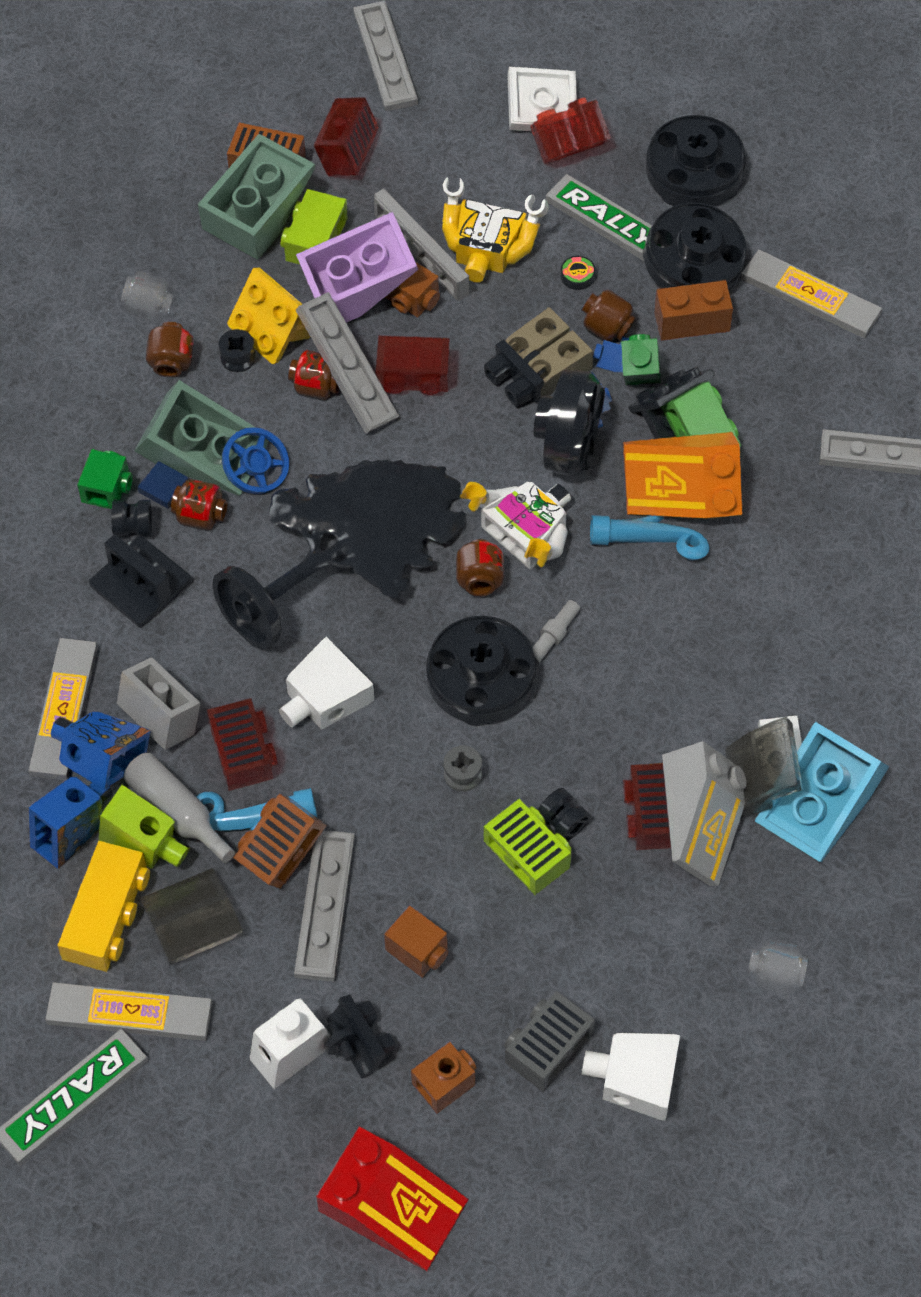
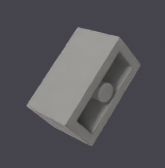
(158, 703)

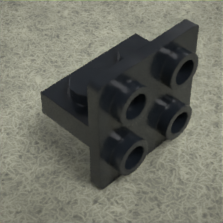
(653, 398)
(138, 578)

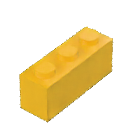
(104, 906)

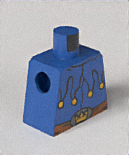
(99, 746)
(69, 815)

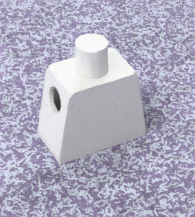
(325, 688)
(291, 1040)
(636, 1071)

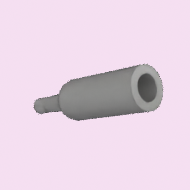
(164, 791)

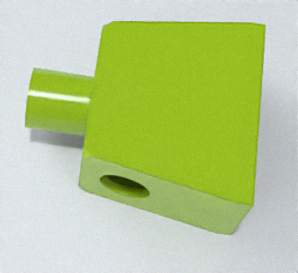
(130, 814)

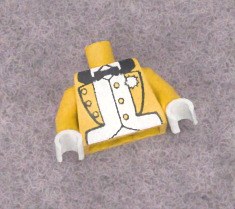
(487, 234)

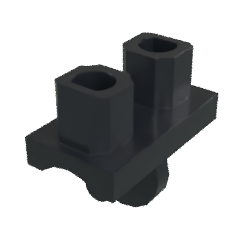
(354, 1038)

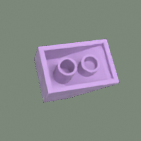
(359, 265)

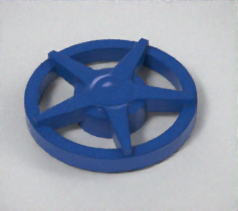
(255, 460)

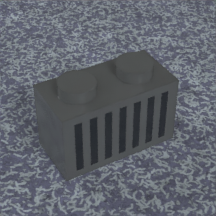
(548, 1040)

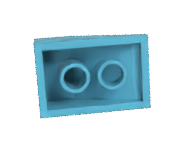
(835, 789)

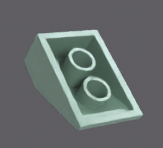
(255, 196)
(191, 436)

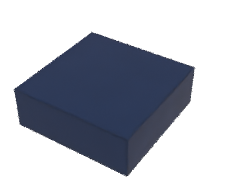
(161, 484)

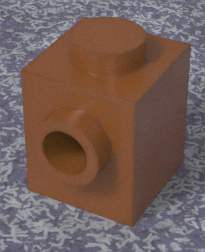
(416, 292)
(416, 942)
(444, 1076)

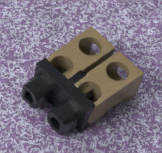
(537, 358)

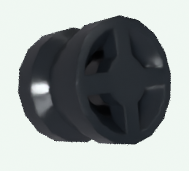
(233, 358)

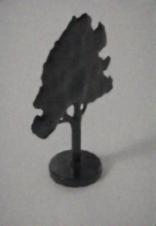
(379, 521)

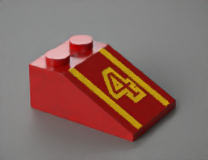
(390, 1199)

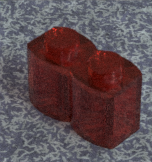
(570, 130)

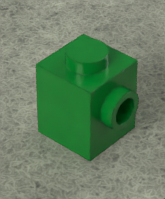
(641, 360)
(104, 478)

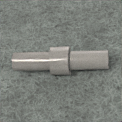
(555, 630)

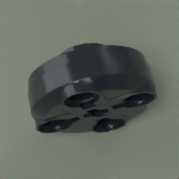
(695, 161)
(695, 247)
(570, 421)
(482, 661)

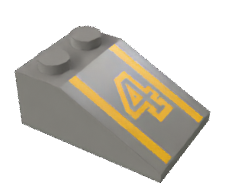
(702, 808)

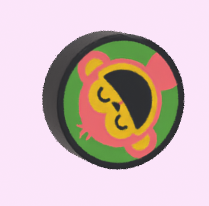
(578, 272)

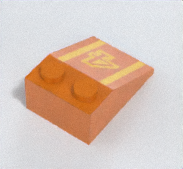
(684, 476)

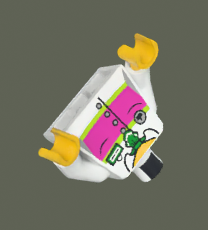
(523, 519)

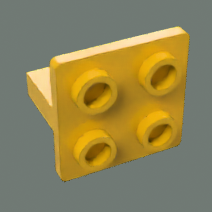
(268, 315)

